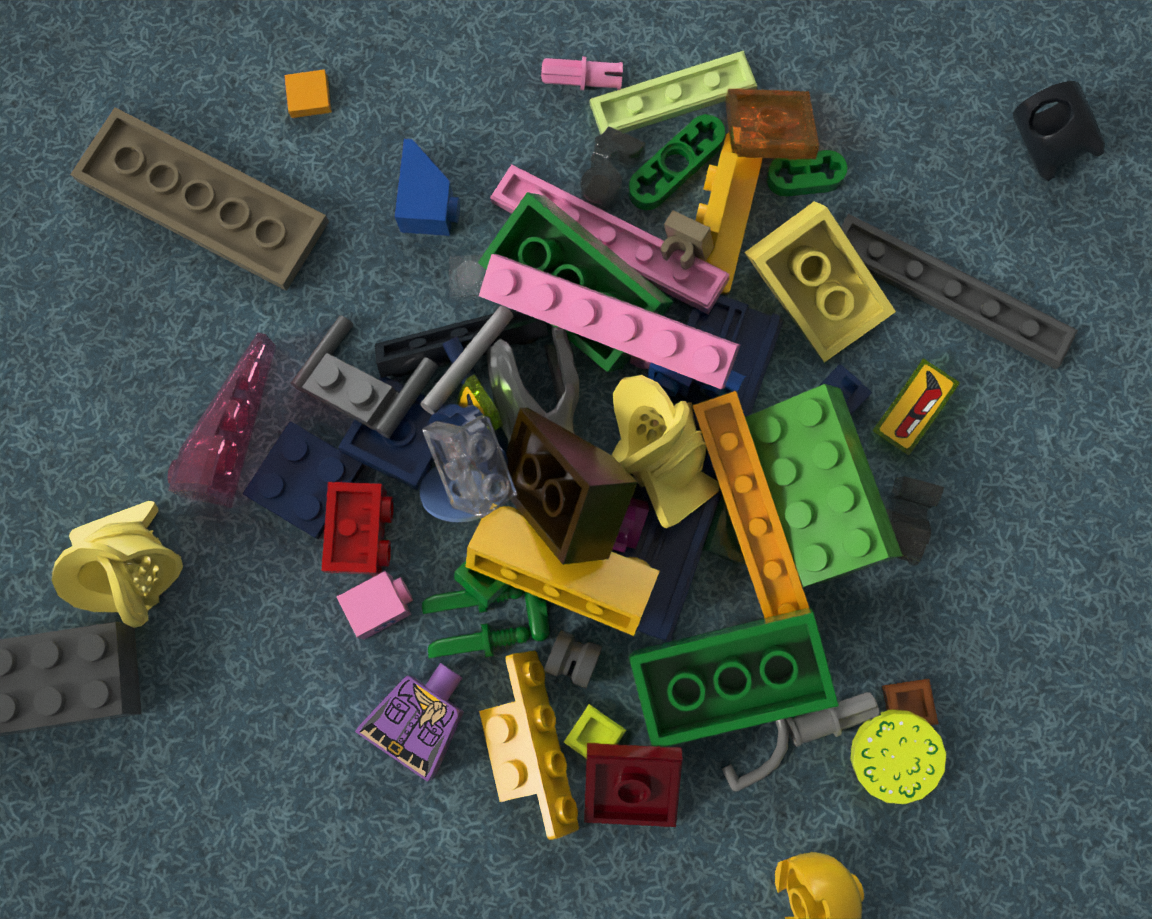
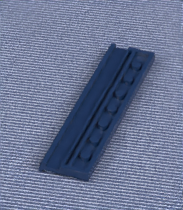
(679, 548)

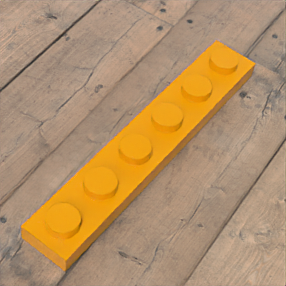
(750, 505)

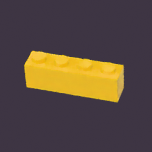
(603, 590)

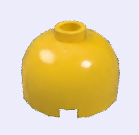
(819, 887)

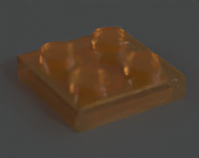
(771, 124)

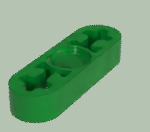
(689, 134)

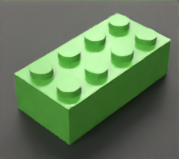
(822, 486)

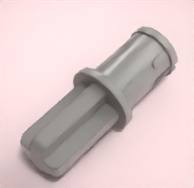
(833, 720)

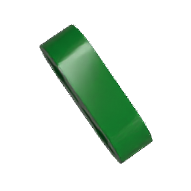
(807, 181)

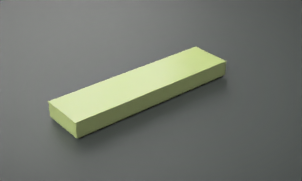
(672, 94)

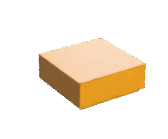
(307, 93)

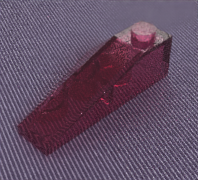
(218, 444)

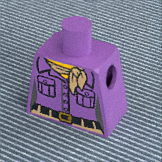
(416, 722)

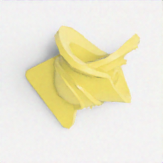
(664, 451)
(117, 565)

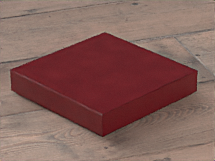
(632, 784)

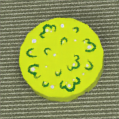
(898, 757)

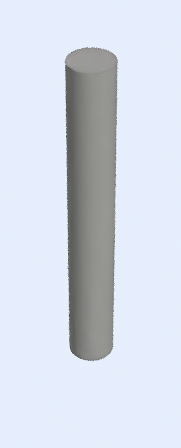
(466, 360)

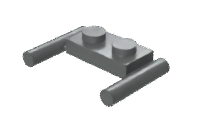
(355, 391)

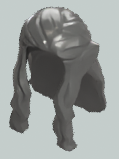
(511, 395)

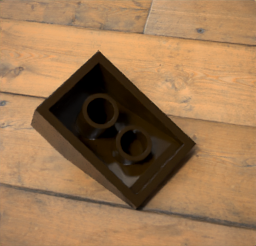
(567, 488)

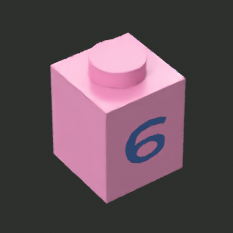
(376, 604)

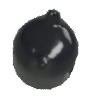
(1059, 132)

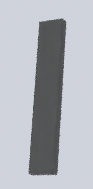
(960, 294)

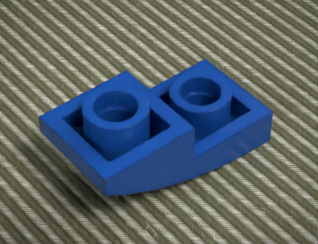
(678, 383)

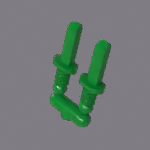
(486, 639)

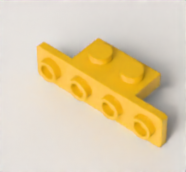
(728, 207)
(527, 749)

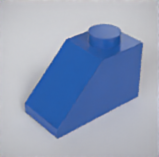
(424, 195)

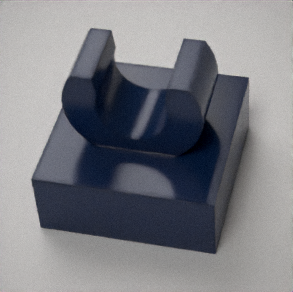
(852, 388)

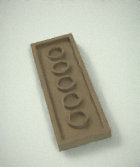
(200, 198)

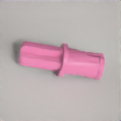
(582, 73)

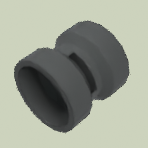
(573, 659)

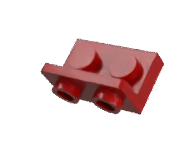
(356, 528)

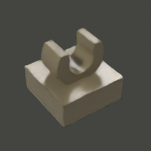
(688, 236)

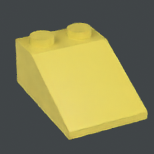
(820, 280)

